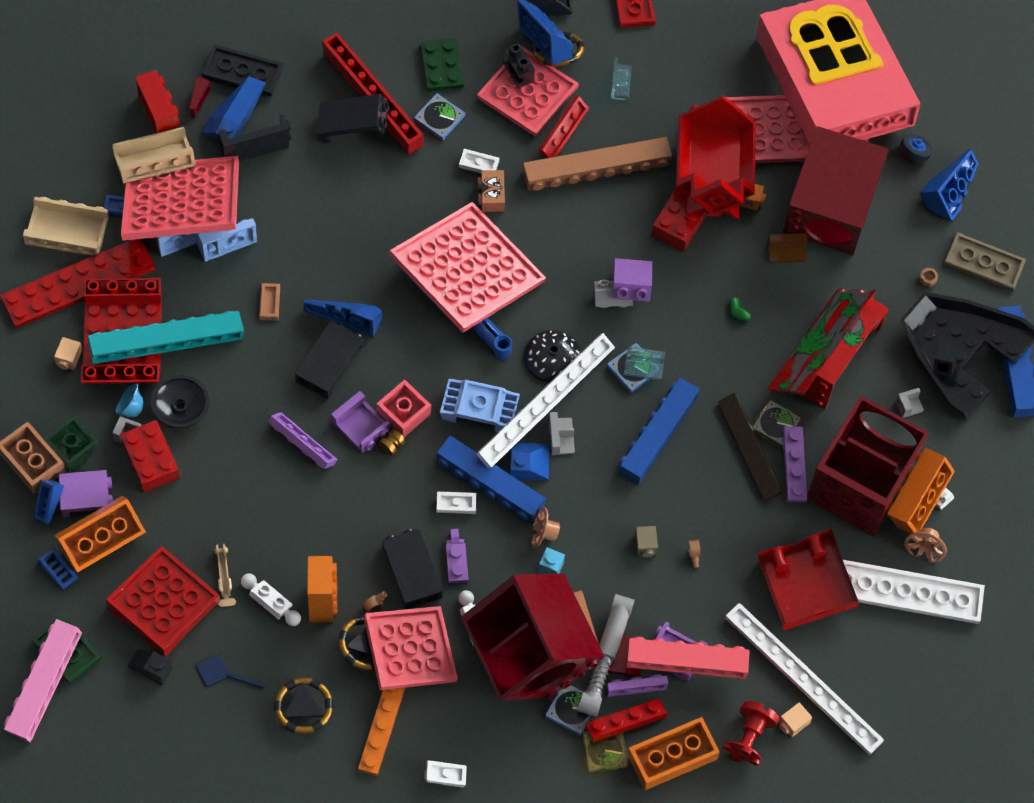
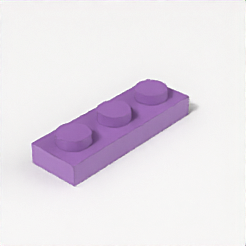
(637, 685)

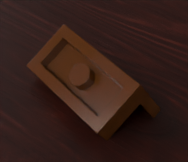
(787, 248)

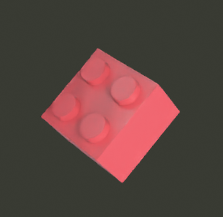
(404, 408)

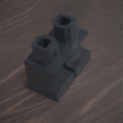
(519, 65)

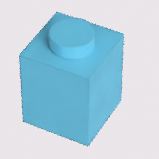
(551, 562)

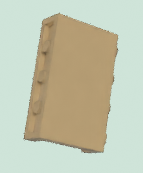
(153, 155)
(66, 226)

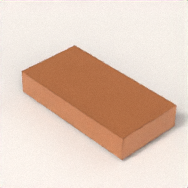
(269, 301)

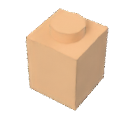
(68, 354)
(795, 720)

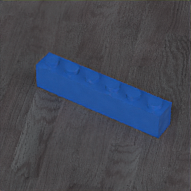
(1020, 377)
(659, 430)
(493, 481)

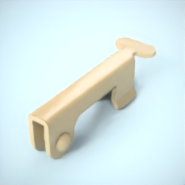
(224, 582)

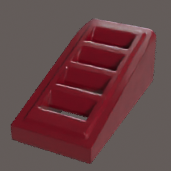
(200, 93)

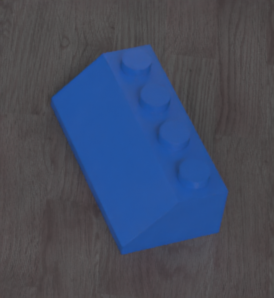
(543, 33)

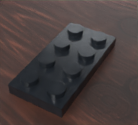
(234, 67)

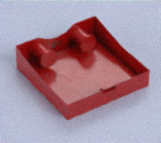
(807, 580)
(162, 601)

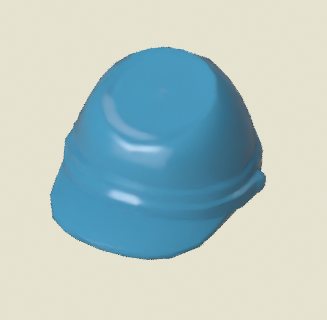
(130, 403)

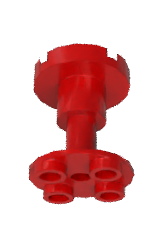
(756, 721)

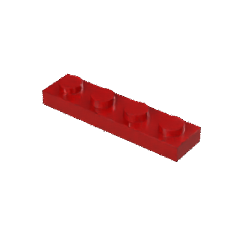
(564, 128)
(626, 720)

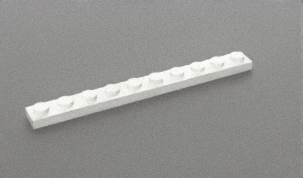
(545, 401)
(804, 679)

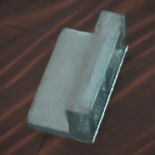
(620, 81)
(644, 363)

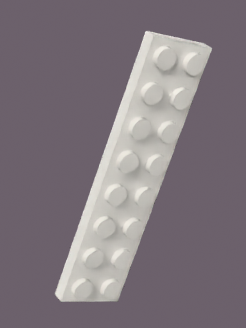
(916, 592)

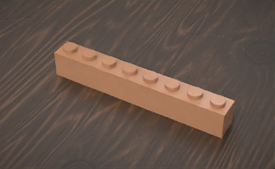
(597, 163)

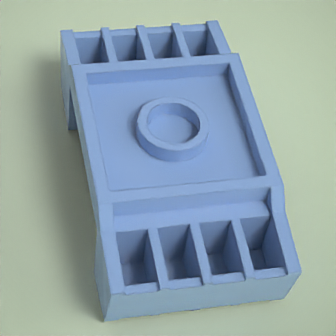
(478, 403)

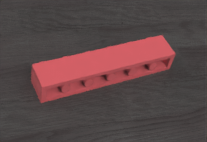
(687, 658)

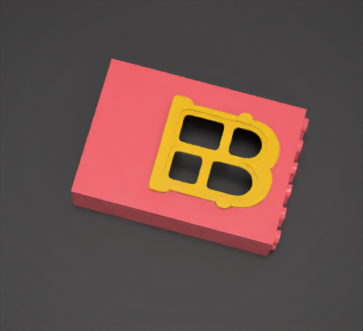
(851, 99)

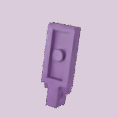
(456, 558)

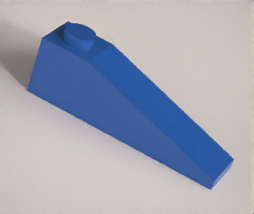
(235, 110)
(947, 189)
(354, 316)

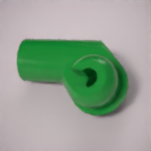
(737, 312)

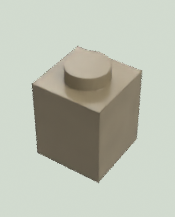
(646, 541)

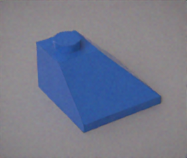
(530, 461)

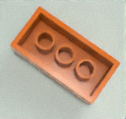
(921, 491)
(99, 534)
(322, 589)
(673, 753)

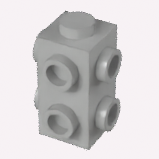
(604, 295)

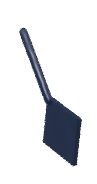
(214, 671)

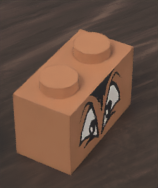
(492, 191)

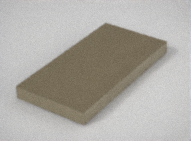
(984, 262)

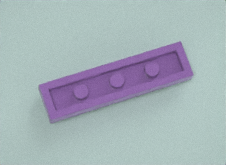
(302, 440)
(794, 464)

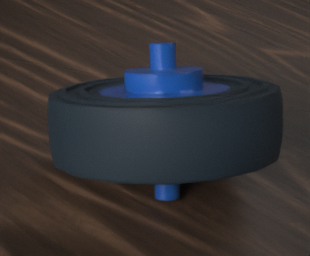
(916, 148)

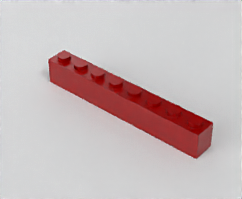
(366, 84)

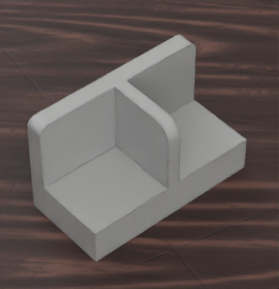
(561, 435)

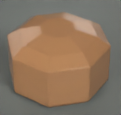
(928, 277)

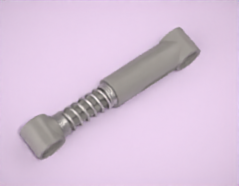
(609, 644)

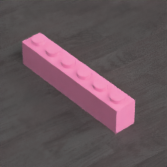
(42, 680)

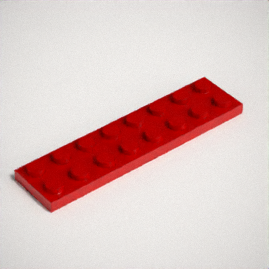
(67, 285)

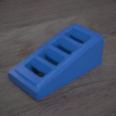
(48, 494)
(58, 559)

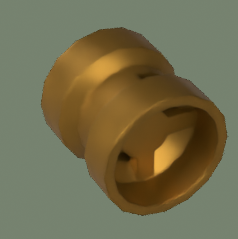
(392, 442)

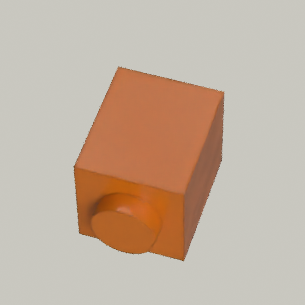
(755, 200)

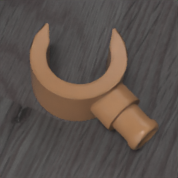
(694, 552)
(374, 601)

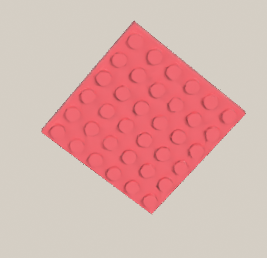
(183, 201)
(467, 266)

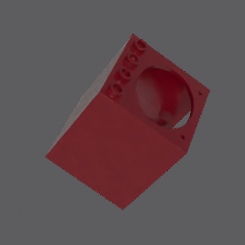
(835, 190)
(864, 469)
(532, 637)

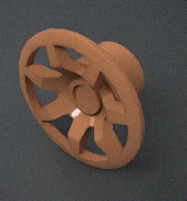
(546, 530)
(926, 542)

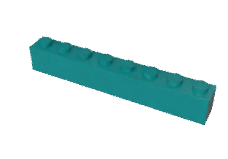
(165, 337)

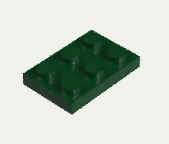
(441, 64)
(82, 658)

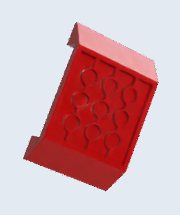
(121, 305)

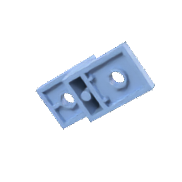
(213, 243)

